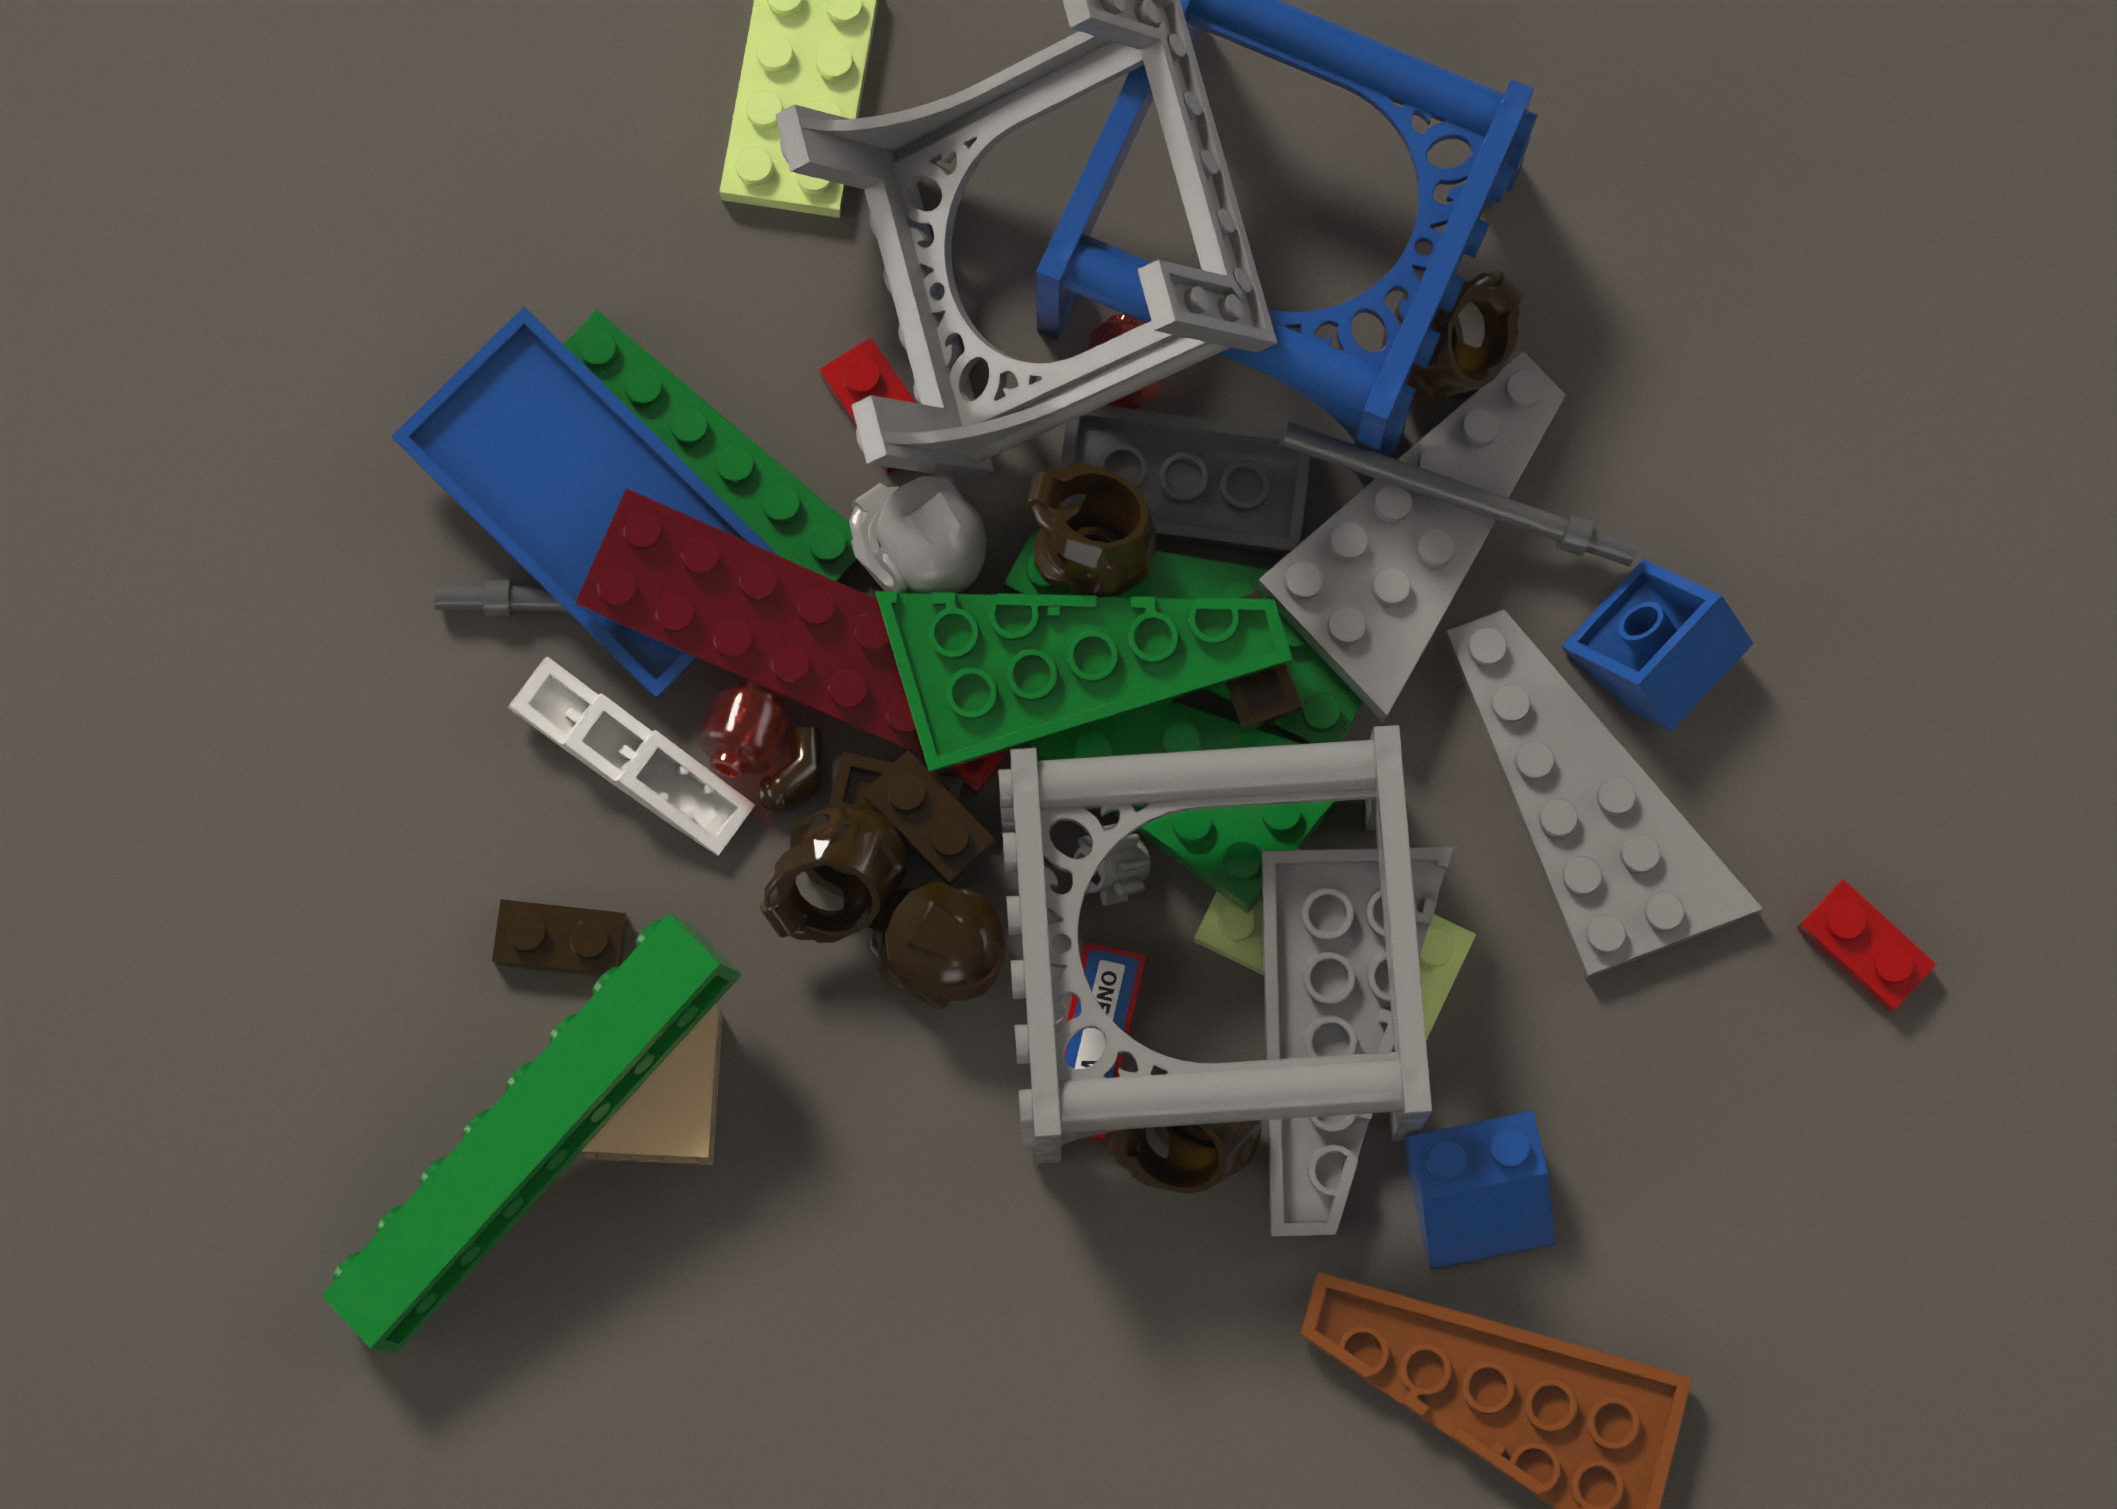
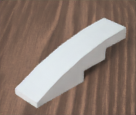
(631, 756)

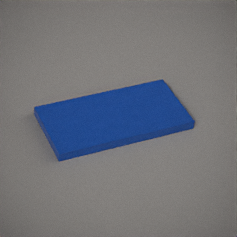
(542, 466)

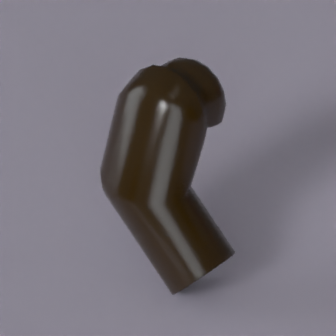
(799, 777)

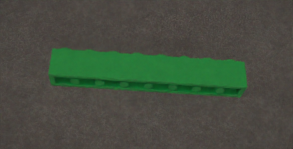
(530, 1133)

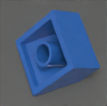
(1659, 643)
(1480, 1189)

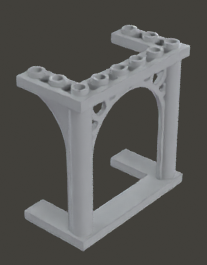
(1189, 308)
(1082, 1102)

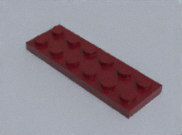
(750, 616)

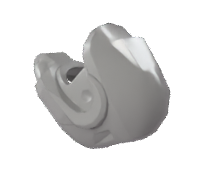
(925, 535)

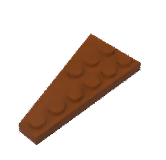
(1534, 1407)

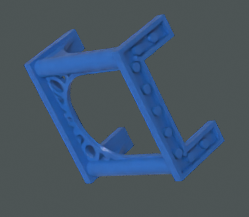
(1354, 386)

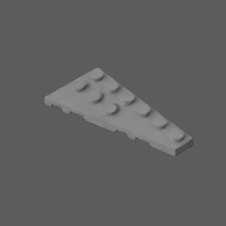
(1392, 559)
(1603, 833)
(1327, 999)

